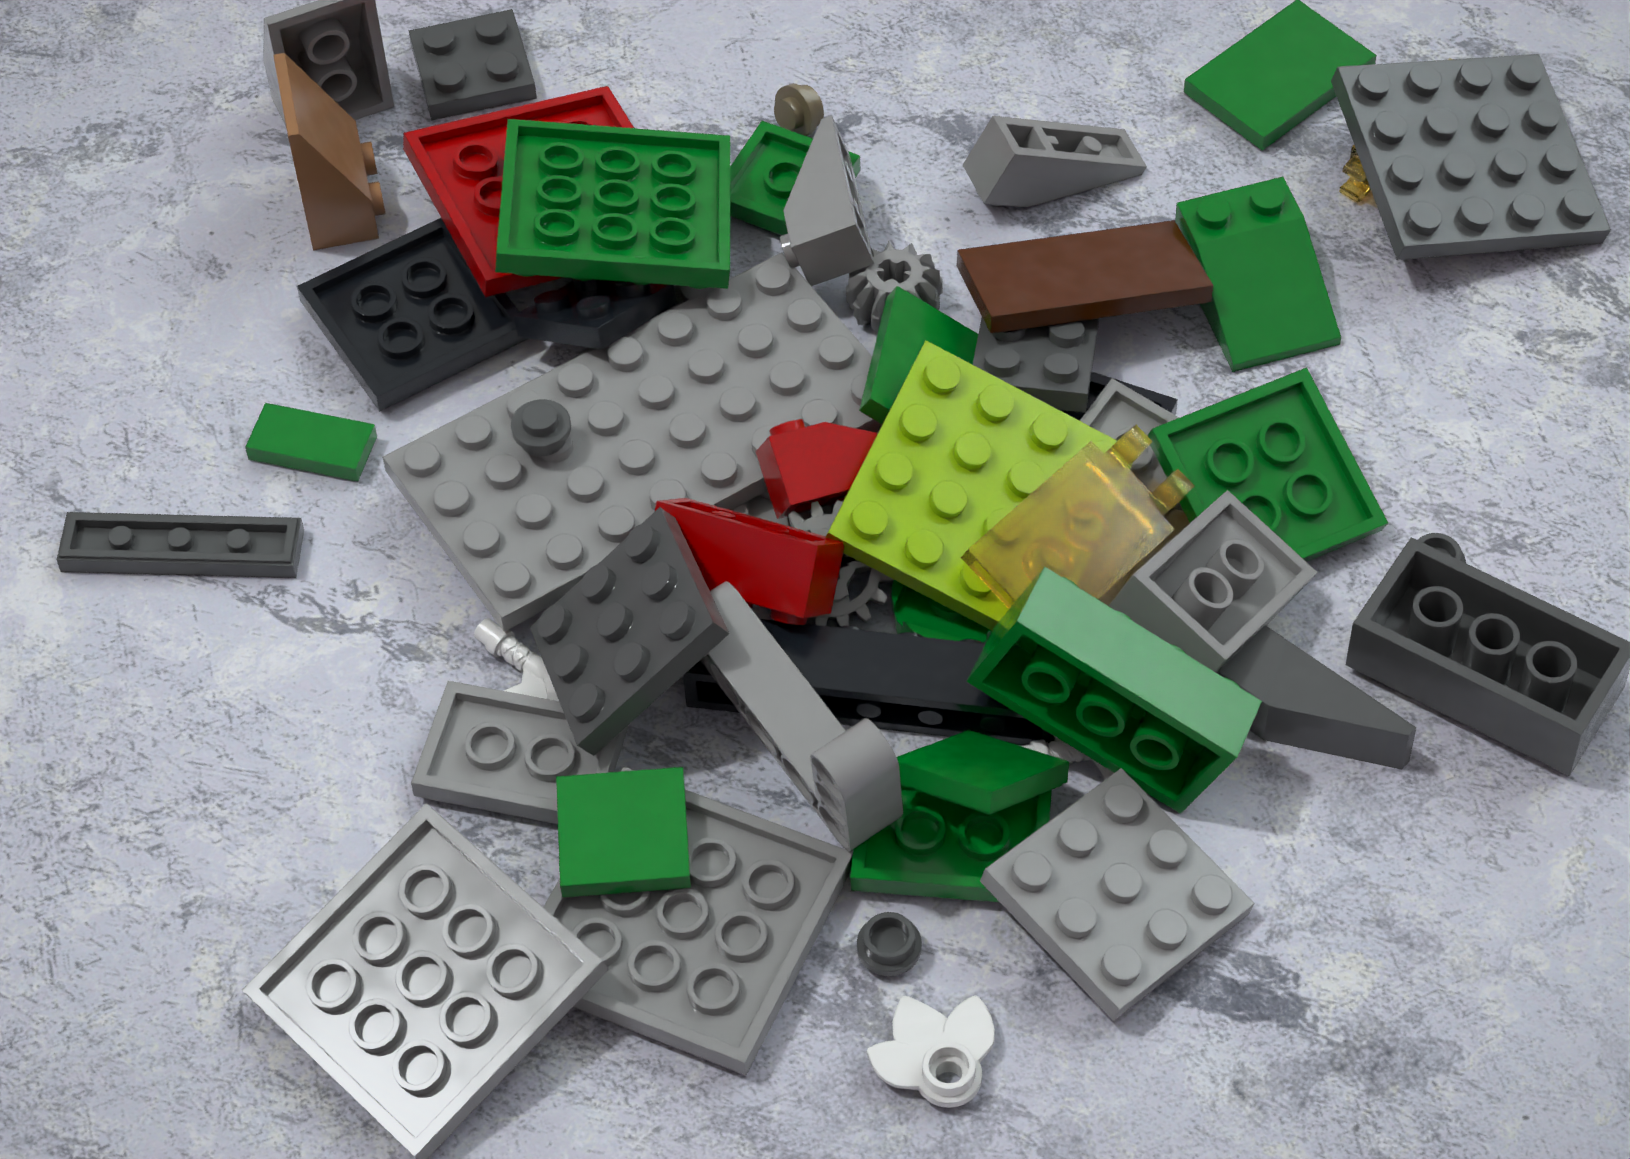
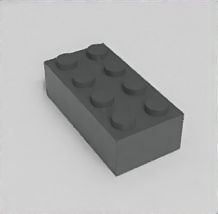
(1489, 655)

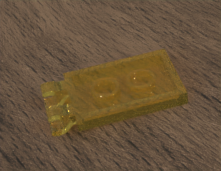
(1081, 523)

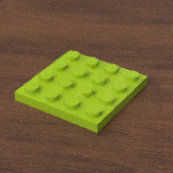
(946, 472)

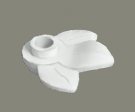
(930, 1045)

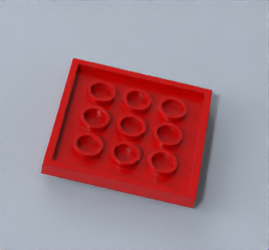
(464, 173)

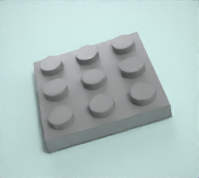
(1117, 893)

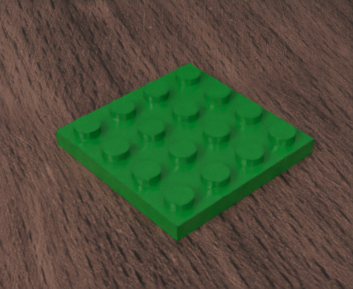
(615, 204)

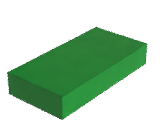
(311, 442)

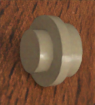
(798, 108)

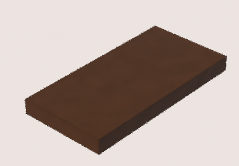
(1083, 276)

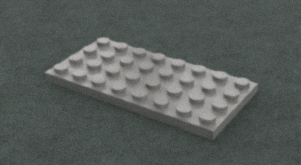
(650, 421)

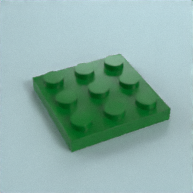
(1279, 459)

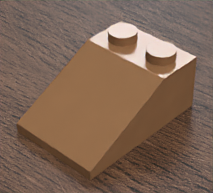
(328, 162)

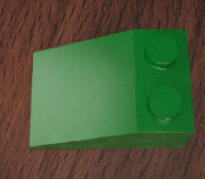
(1263, 273)

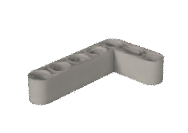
(841, 773)

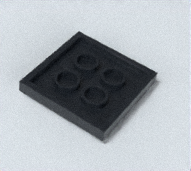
(409, 315)

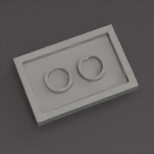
(503, 752)

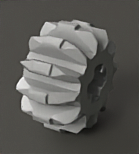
(892, 268)

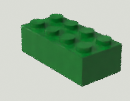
(1114, 690)

